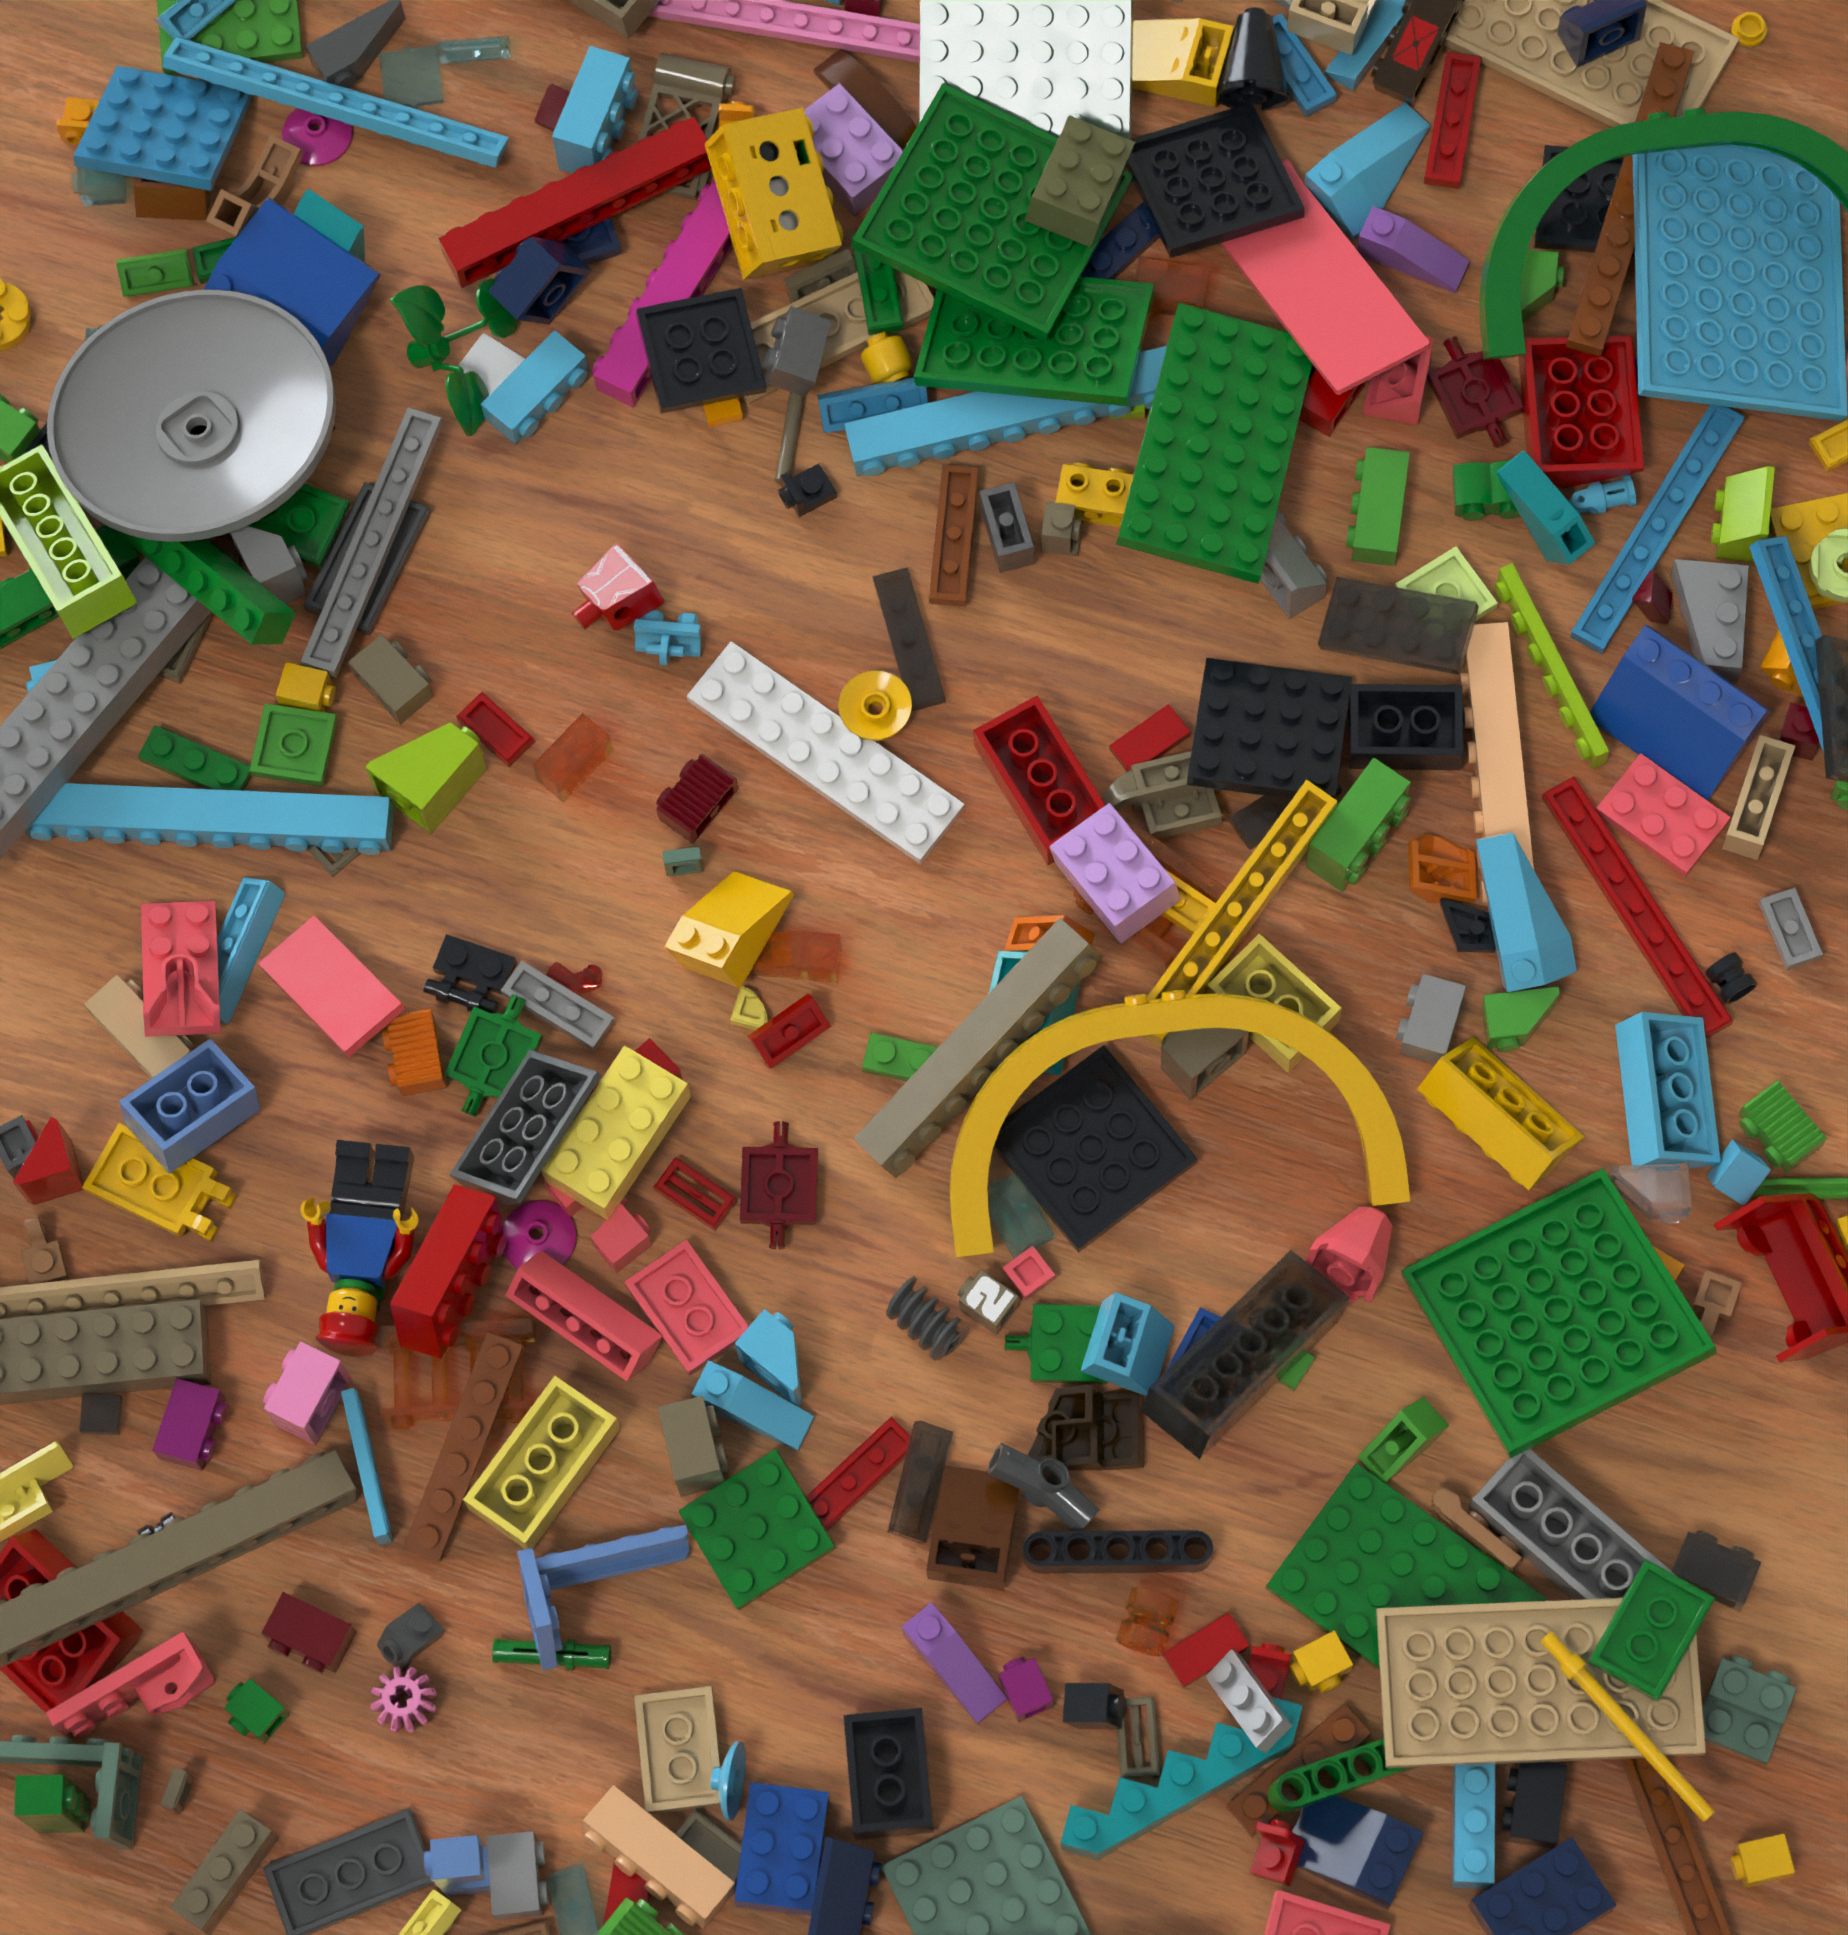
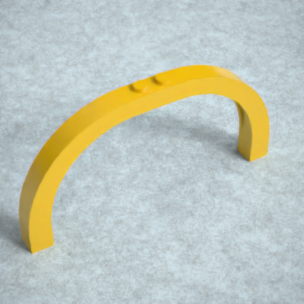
(1139, 1017)

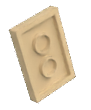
(677, 1749)

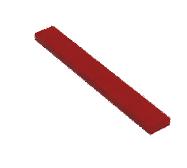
(1635, 906)

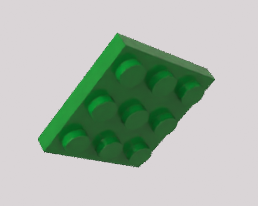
(757, 1529)

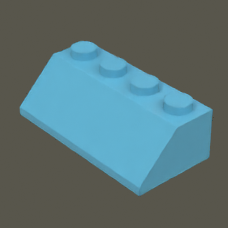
(1667, 1090)

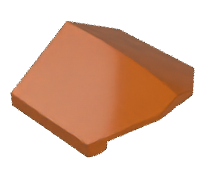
(1441, 870)

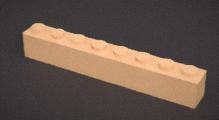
(1495, 738)

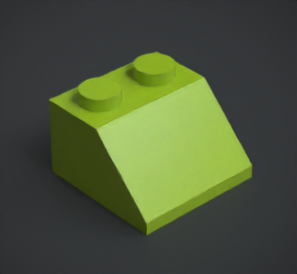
(1743, 513)

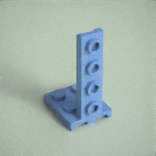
(587, 1565)

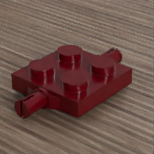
(1474, 393)
(779, 1185)

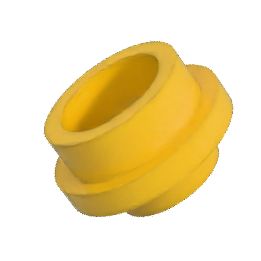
(1750, 29)

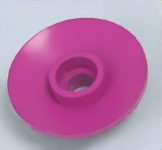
(322, 145)
(558, 1236)

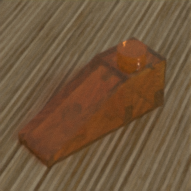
(801, 956)

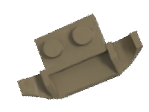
(1164, 798)

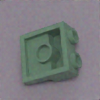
(1746, 1708)

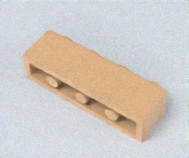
(658, 1857)

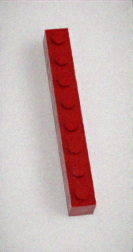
(577, 201)

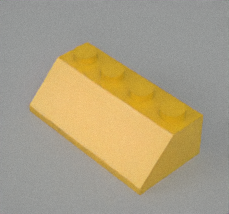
(1499, 1113)

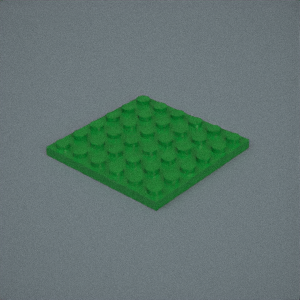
(960, 212)
(1558, 1313)

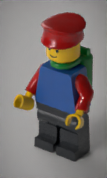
(361, 1240)

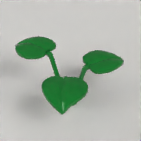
(422, 314)

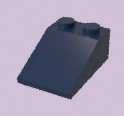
(1356, 1848)

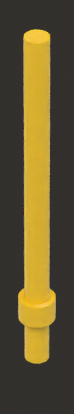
(1574, 1667)

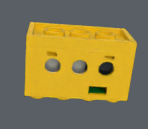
(773, 193)

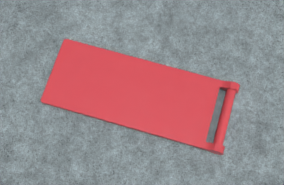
(1327, 295)

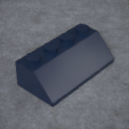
(844, 1889)

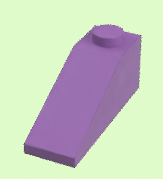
(1410, 250)
(953, 1662)

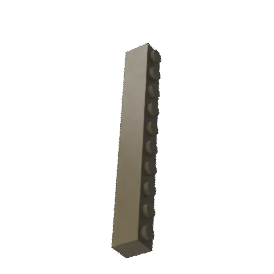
(172, 1555)

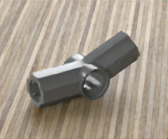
(1043, 1485)

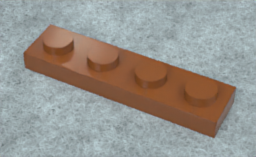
(953, 535)
(1334, 1736)

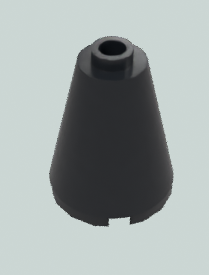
(1253, 64)

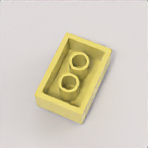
(1268, 975)

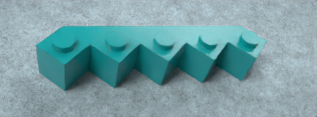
(1182, 1785)

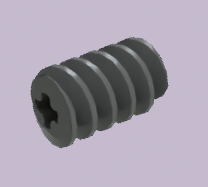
(924, 1321)

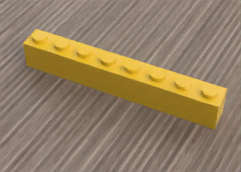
(1246, 896)

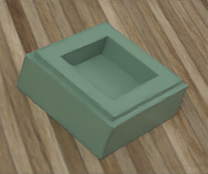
(683, 861)

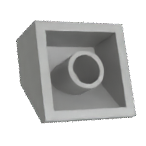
(271, 562)

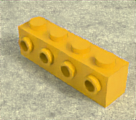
(1096, 493)

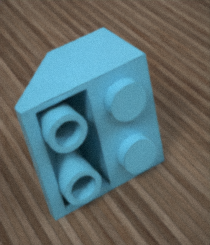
(1128, 1343)

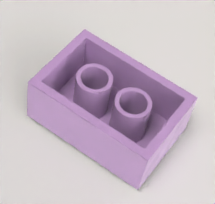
(852, 147)
(1115, 873)

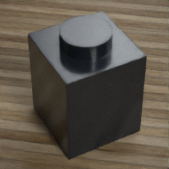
(1094, 1706)

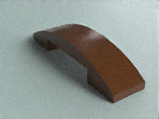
(868, 93)

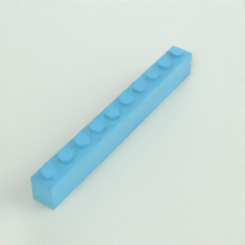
(979, 420)
(217, 818)

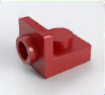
(1270, 1667)
(1277, 1852)

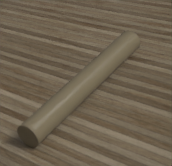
(789, 436)

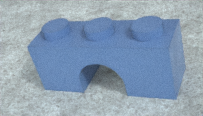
(458, 1865)

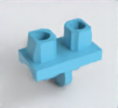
(668, 638)

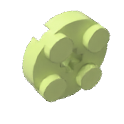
(1824, 568)

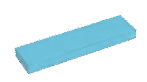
(367, 1466)

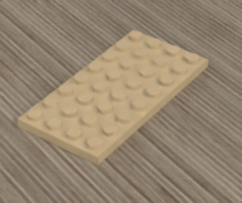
(1524, 44)
(1486, 1691)

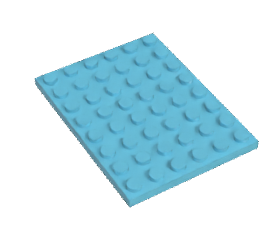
(1738, 282)

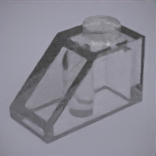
(1655, 1190)

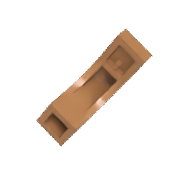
(268, 180)

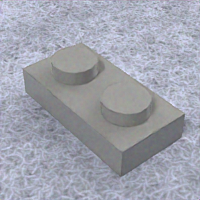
(1790, 929)

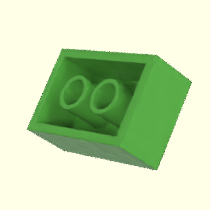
(1359, 825)

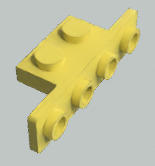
(21, 1491)

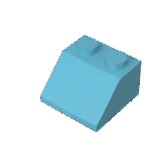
(772, 1354)

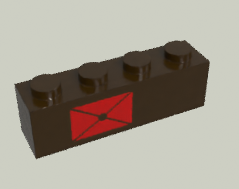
(1414, 48)

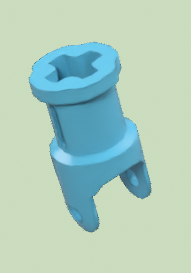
(1603, 496)

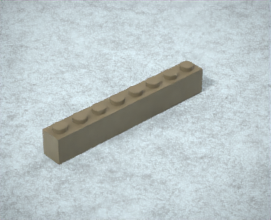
(977, 1048)

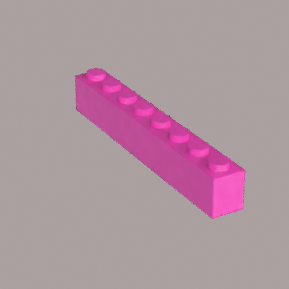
(685, 273)

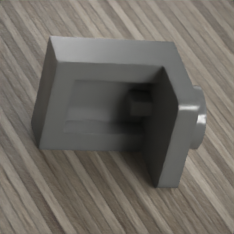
(409, 1636)

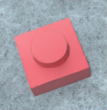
(1028, 1272)

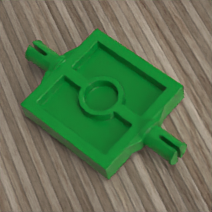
(490, 1052)
(1058, 1343)

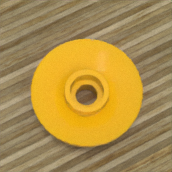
(871, 690)

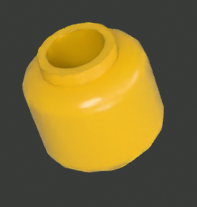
(886, 358)

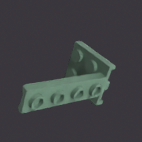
(116, 1782)

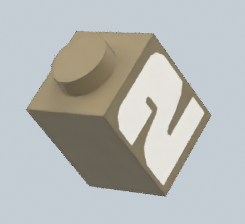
(987, 1301)

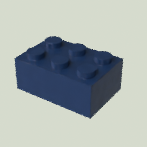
(1545, 1897)

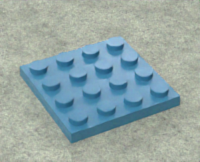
(163, 128)

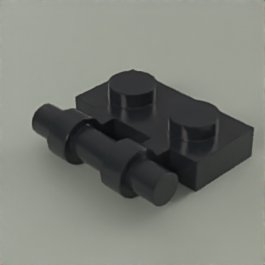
(472, 965)

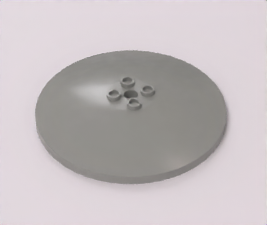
(183, 363)

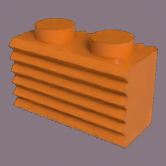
(415, 1053)

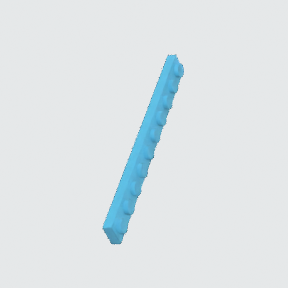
(335, 102)

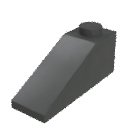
(351, 49)

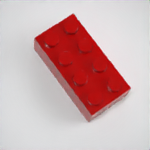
(1037, 773)
(448, 1272)

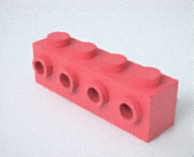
(584, 1315)

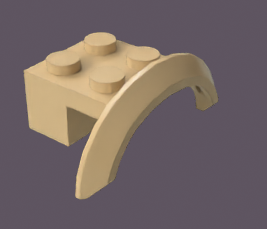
(1331, 21)

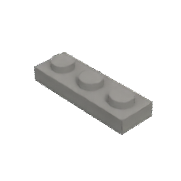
(559, 1006)
(1248, 1701)

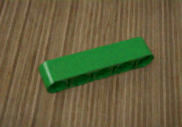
(1342, 1773)

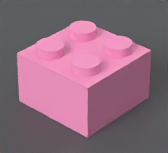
(306, 1392)

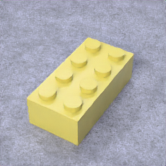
(616, 1132)
(542, 1463)

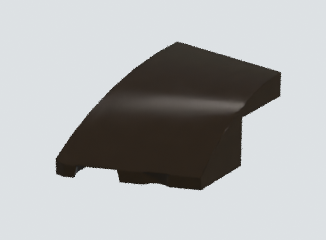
(1092, 1429)

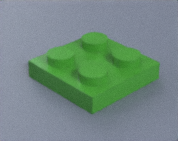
(293, 745)

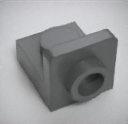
(15, 1144)

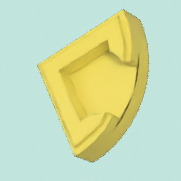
(748, 1010)

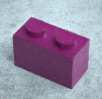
(190, 1424)

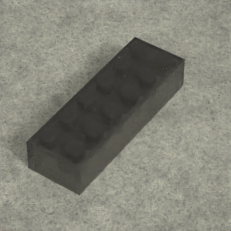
(1244, 1354)

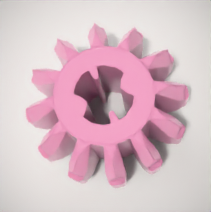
(415, 1706)

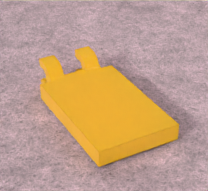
(141, 1186)

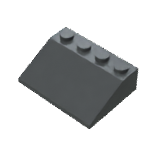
(524, 1127)

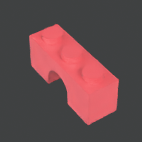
(619, 1238)

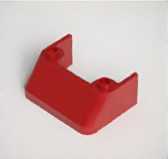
(1806, 1263)

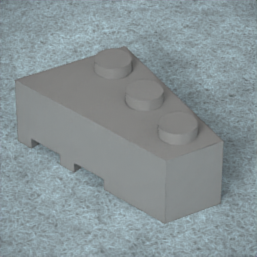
(1714, 612)

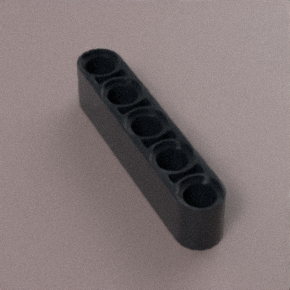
(1135, 1541)

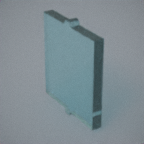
(411, 76)

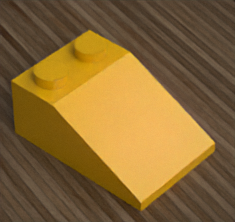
(728, 928)

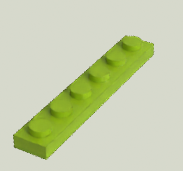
(1556, 676)

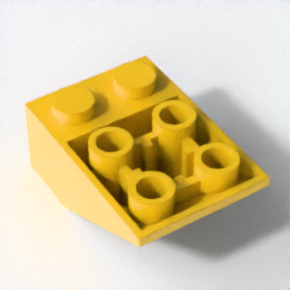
(1180, 58)

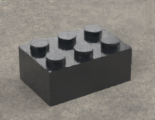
(1406, 726)
(888, 1773)

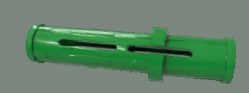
(517, 1652)

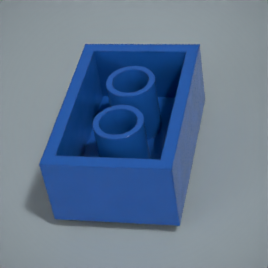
(781, 1849)

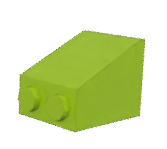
(429, 774)

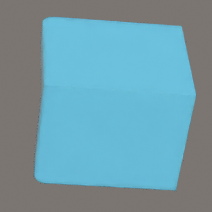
(1738, 1172)

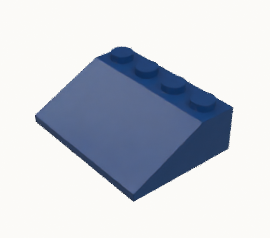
(298, 271)
(1678, 712)

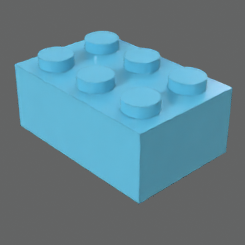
(595, 110)

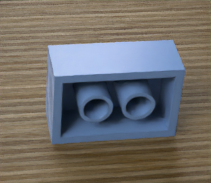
(189, 1105)

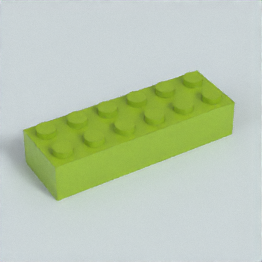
(60, 544)

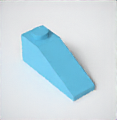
(752, 1406)

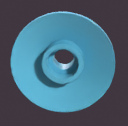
(730, 1780)

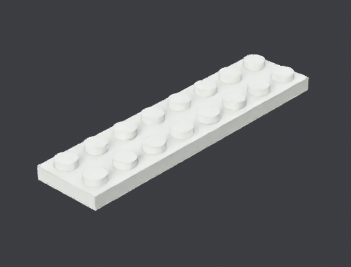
(824, 754)

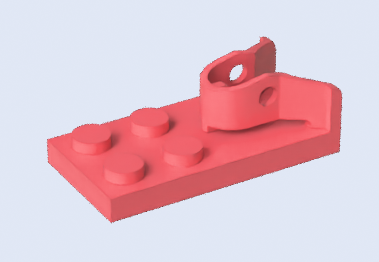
(180, 968)
(151, 1677)

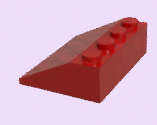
(1581, 410)
(75, 1661)

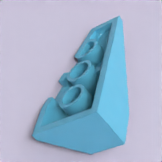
(1367, 168)
(1525, 925)

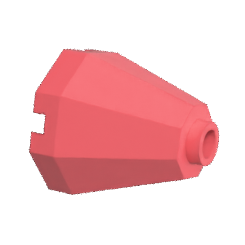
(1354, 1252)

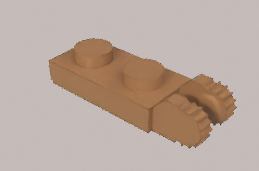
(1474, 1530)

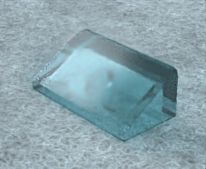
(473, 49)
(1017, 1216)
(573, 1901)

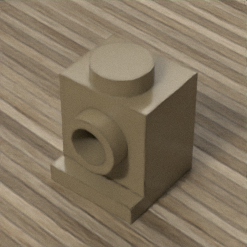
(1060, 529)

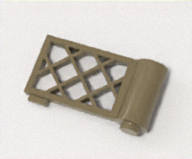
(689, 82)

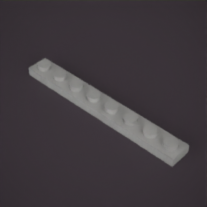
(372, 541)

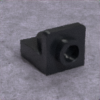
(806, 490)

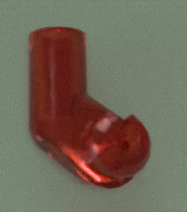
(578, 982)

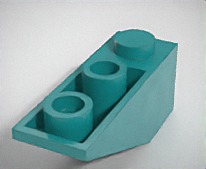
(1545, 511)

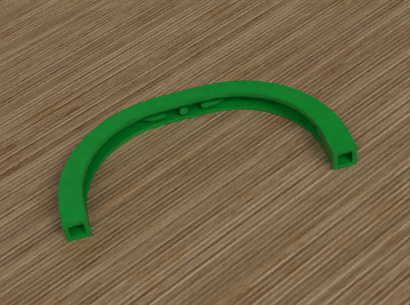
(1504, 260)

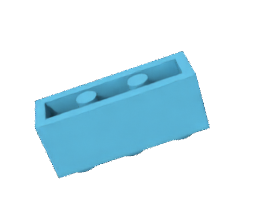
(535, 388)
(1473, 1826)

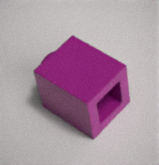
(1025, 1688)

